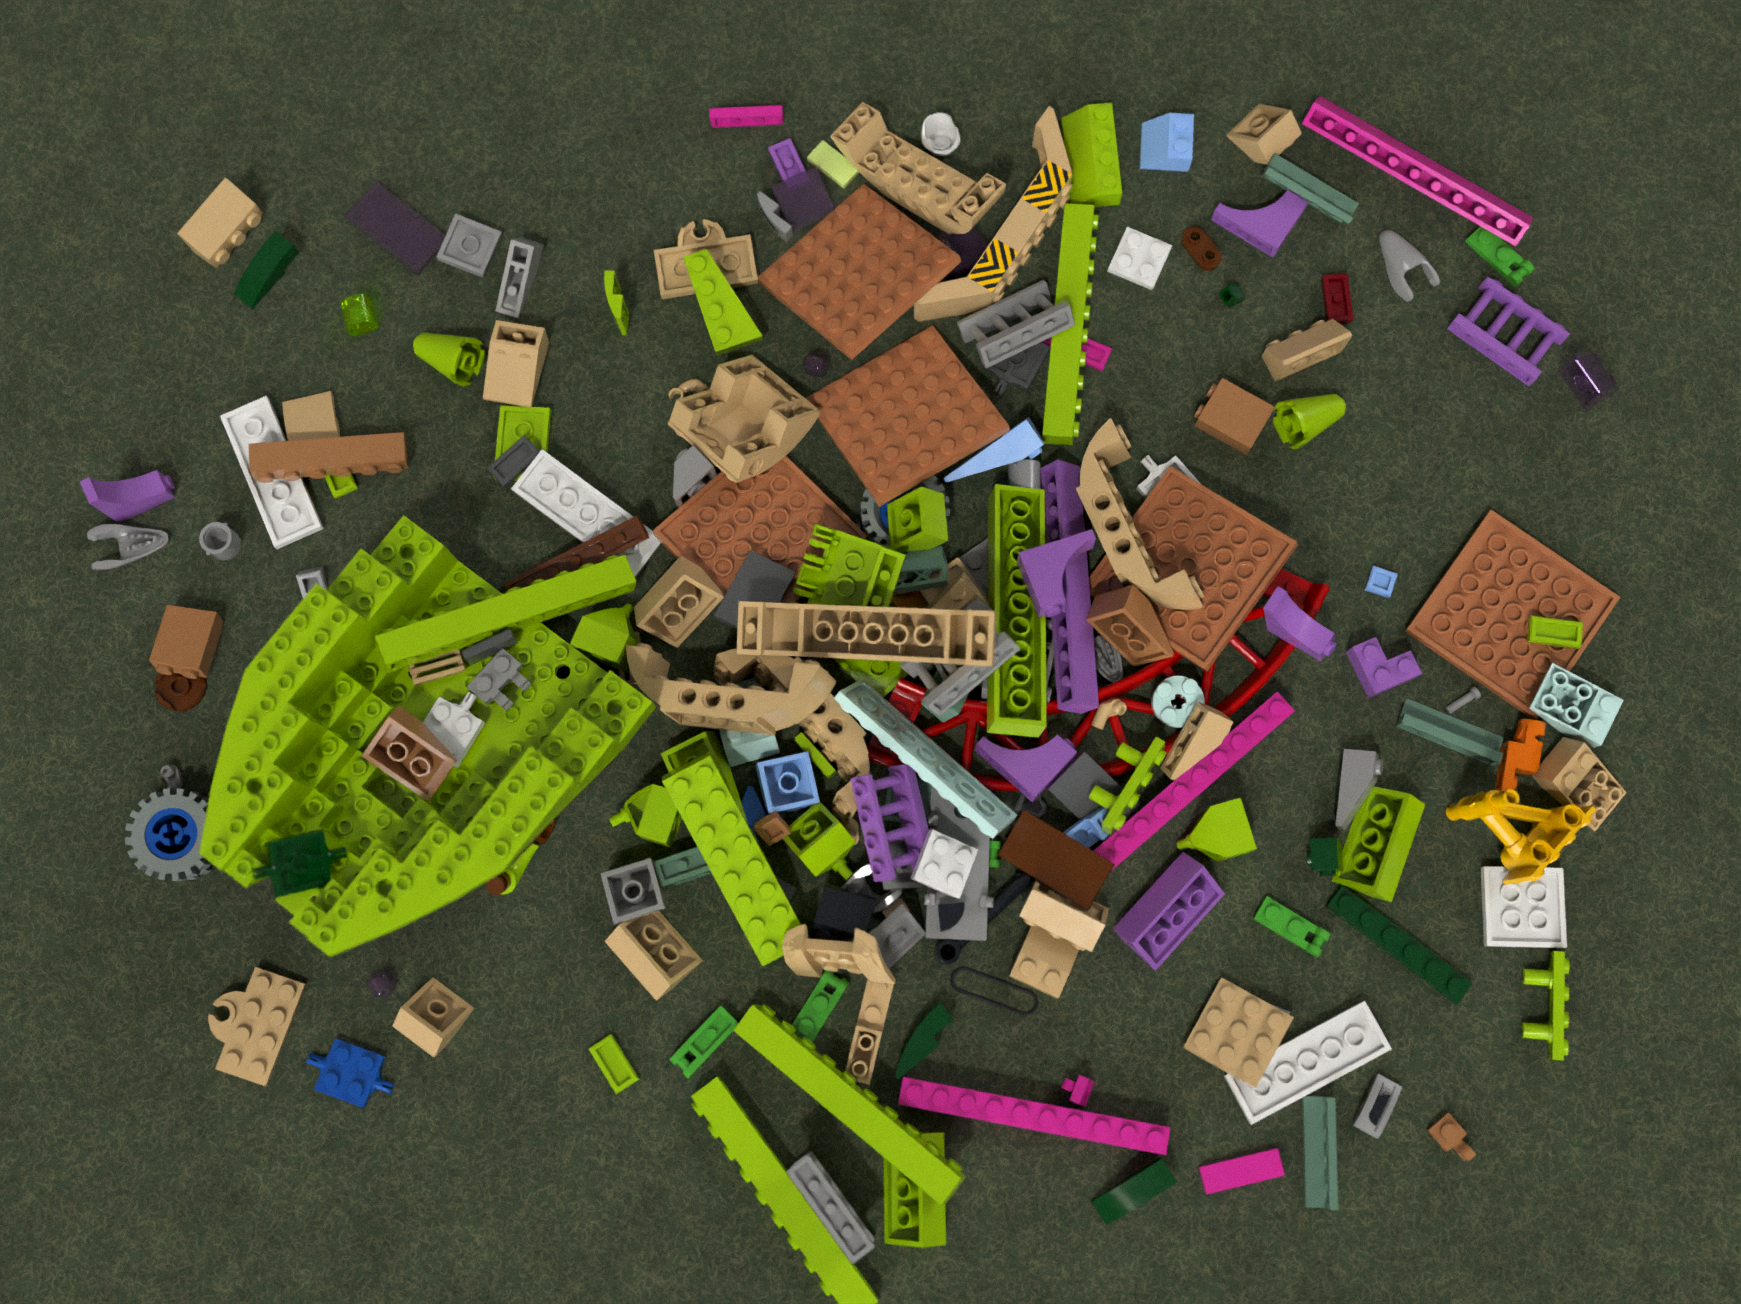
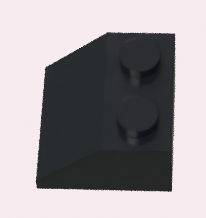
(841, 913)

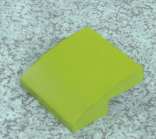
(616, 301)

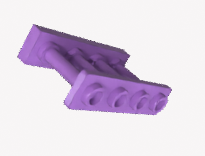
(1506, 354)
(910, 812)

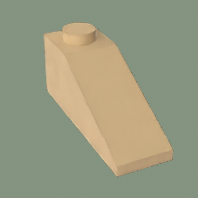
(1198, 738)

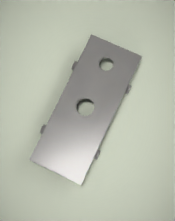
(975, 892)

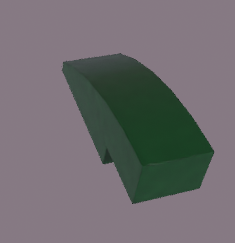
(265, 269)
(922, 1040)
(1134, 1191)

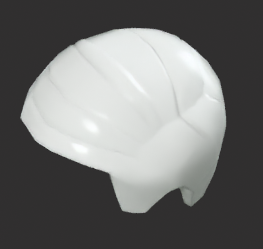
(939, 134)

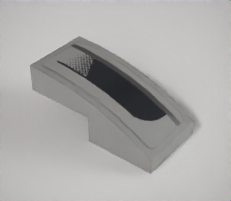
(771, 212)
(1377, 1106)

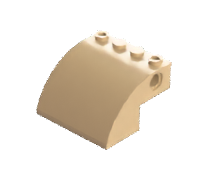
(744, 418)

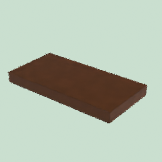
(1056, 859)

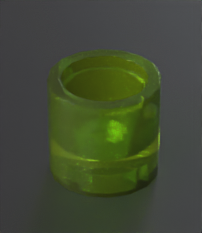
(359, 314)

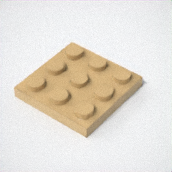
(1238, 1033)

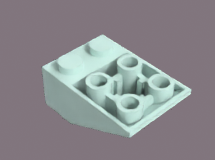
(1575, 706)
(747, 747)

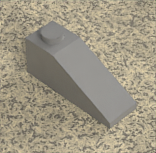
(518, 275)
(1357, 780)

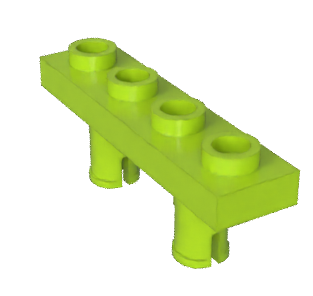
(1142, 775)
(1558, 993)

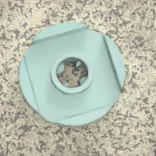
(1166, 692)

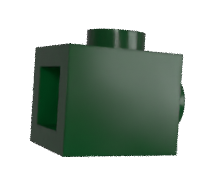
(1325, 856)

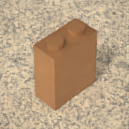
(1233, 415)
(186, 641)

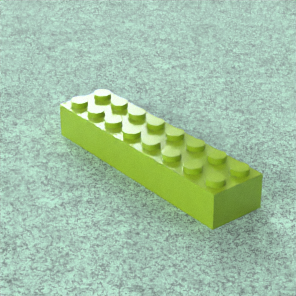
(732, 855)

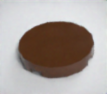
(179, 692)

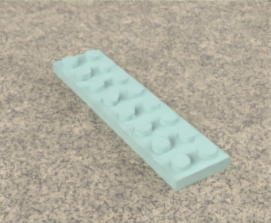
(925, 758)

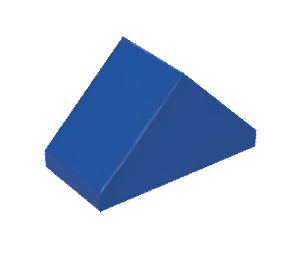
(752, 807)

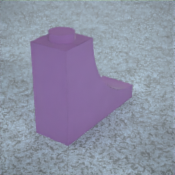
(1266, 226)
(130, 496)
(1044, 570)
(1296, 627)
(1029, 769)

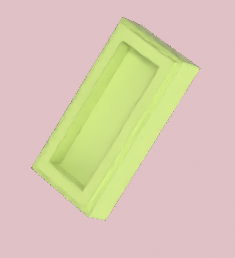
(832, 164)

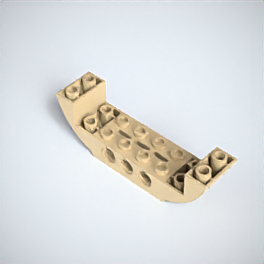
(913, 176)
(1117, 528)
(729, 705)
(827, 726)

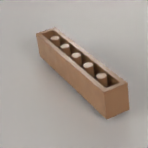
(328, 457)

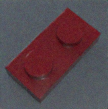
(1337, 298)

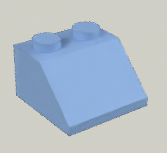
(1167, 142)
(787, 783)

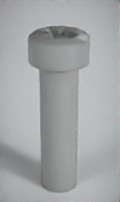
(1473, 694)

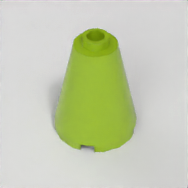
(451, 355)
(1306, 417)

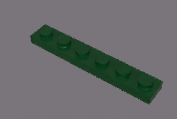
(1399, 945)

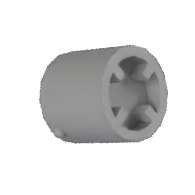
(1025, 474)
(220, 541)

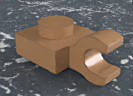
(1449, 1135)

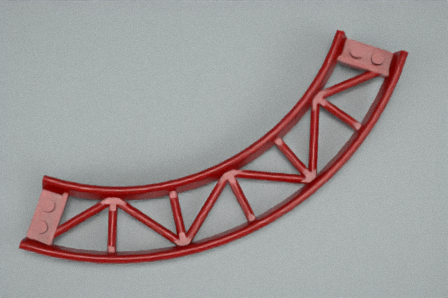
(908, 695)

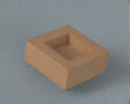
(772, 828)

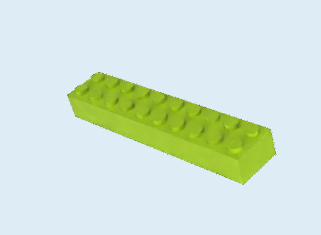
(1019, 685)

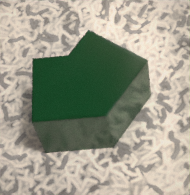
(1236, 293)

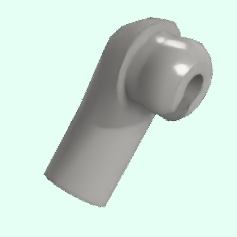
(172, 776)

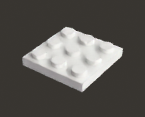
(1524, 912)

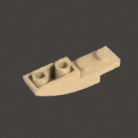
(869, 1031)

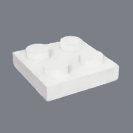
(1139, 258)
(944, 864)

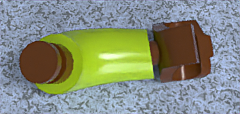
(508, 880)

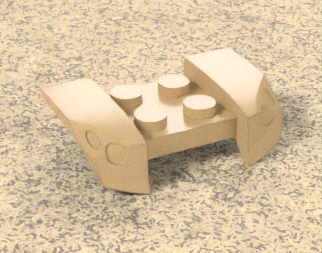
(811, 956)

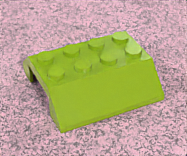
(849, 571)

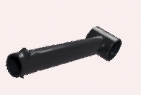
(1000, 902)

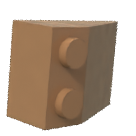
(1130, 625)
(410, 753)

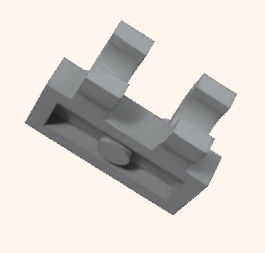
(496, 676)

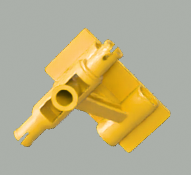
(1529, 854)

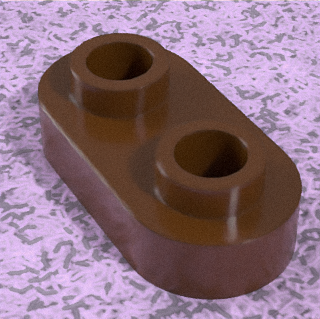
(1199, 248)

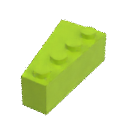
(723, 312)

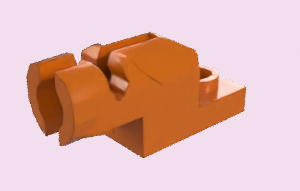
(1522, 755)

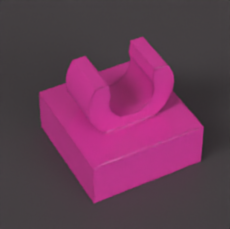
(1080, 1090)

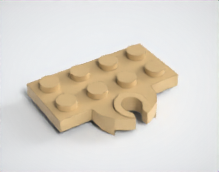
(732, 256)
(256, 1025)

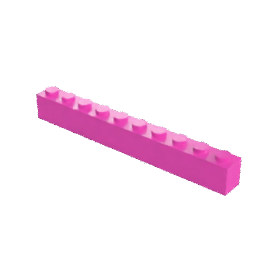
(1417, 171)
(1195, 780)
(1034, 1115)

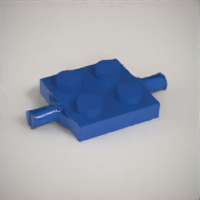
(350, 1073)

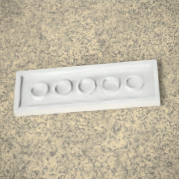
(282, 503)
(577, 506)
(1312, 1061)

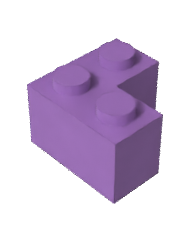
(1377, 672)

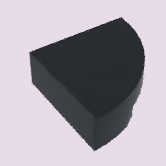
(950, 915)

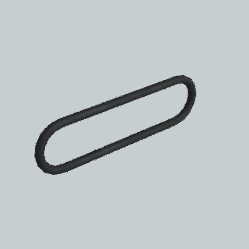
(991, 1001)

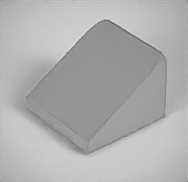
(309, 577)

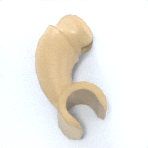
(692, 385)

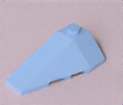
(1011, 447)

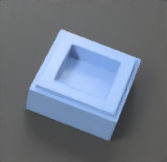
(1380, 581)

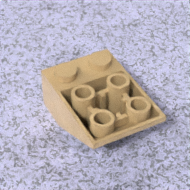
(515, 363)
(1579, 778)

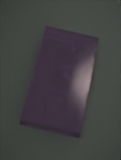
(396, 228)

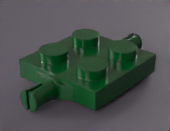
(298, 862)

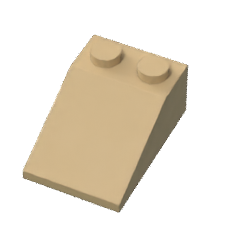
(1044, 962)

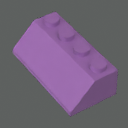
(1169, 910)

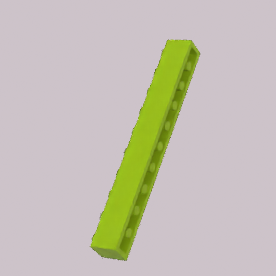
(1066, 346)
(511, 611)
(850, 1103)
(781, 1194)

